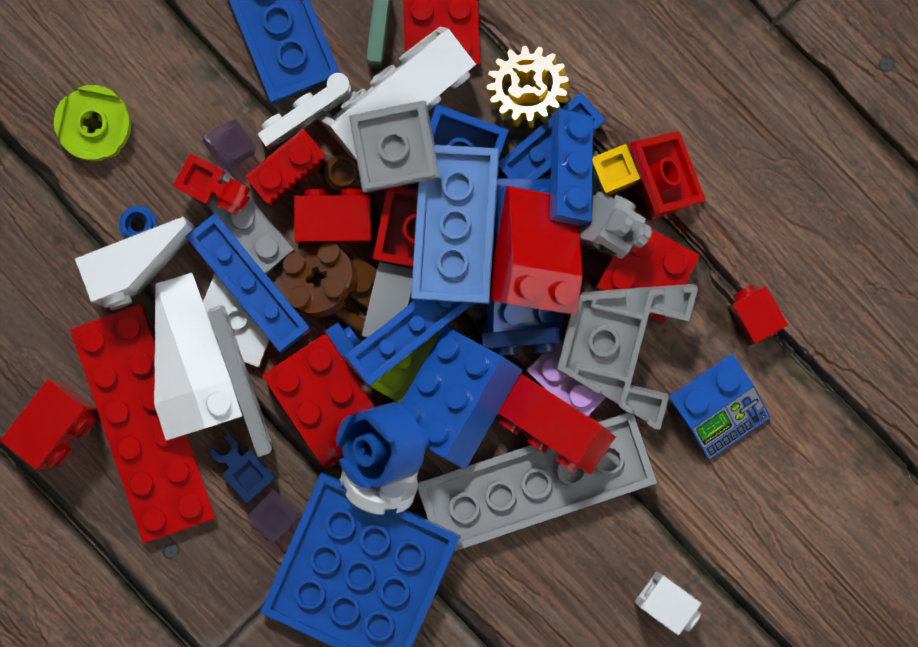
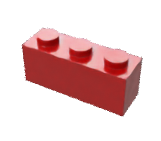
(555, 426)

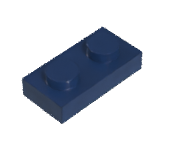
(508, 342)

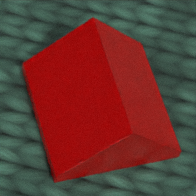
(666, 174)

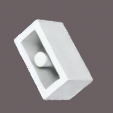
(669, 604)

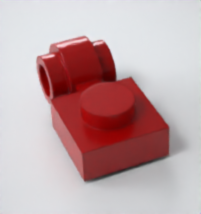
(204, 180)

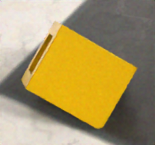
(615, 170)

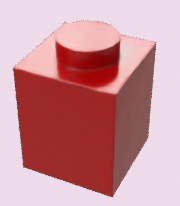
(757, 314)

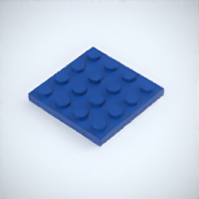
(358, 572)

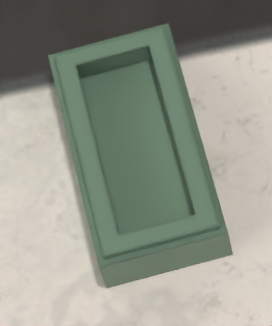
(378, 33)

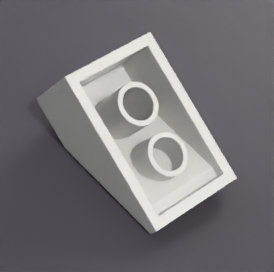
(131, 264)

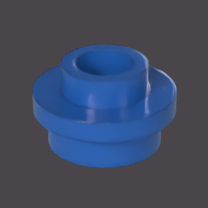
(133, 213)

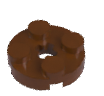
(304, 265)

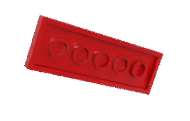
(156, 473)

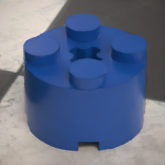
(381, 445)

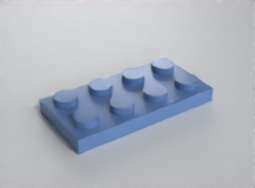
(456, 227)

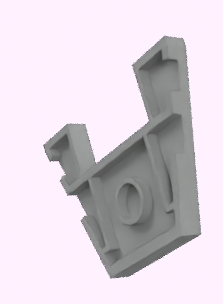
(607, 338)

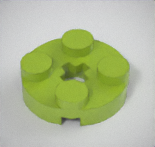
(81, 105)

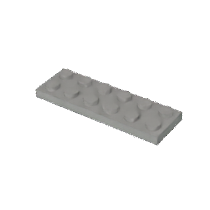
(533, 487)

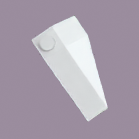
(190, 372)

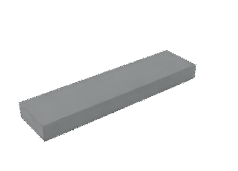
(240, 380)

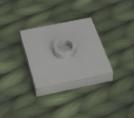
(394, 146)

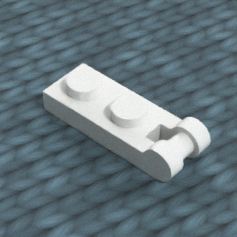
(306, 111)

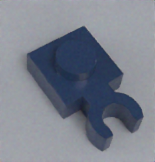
(246, 472)

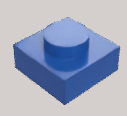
(343, 340)

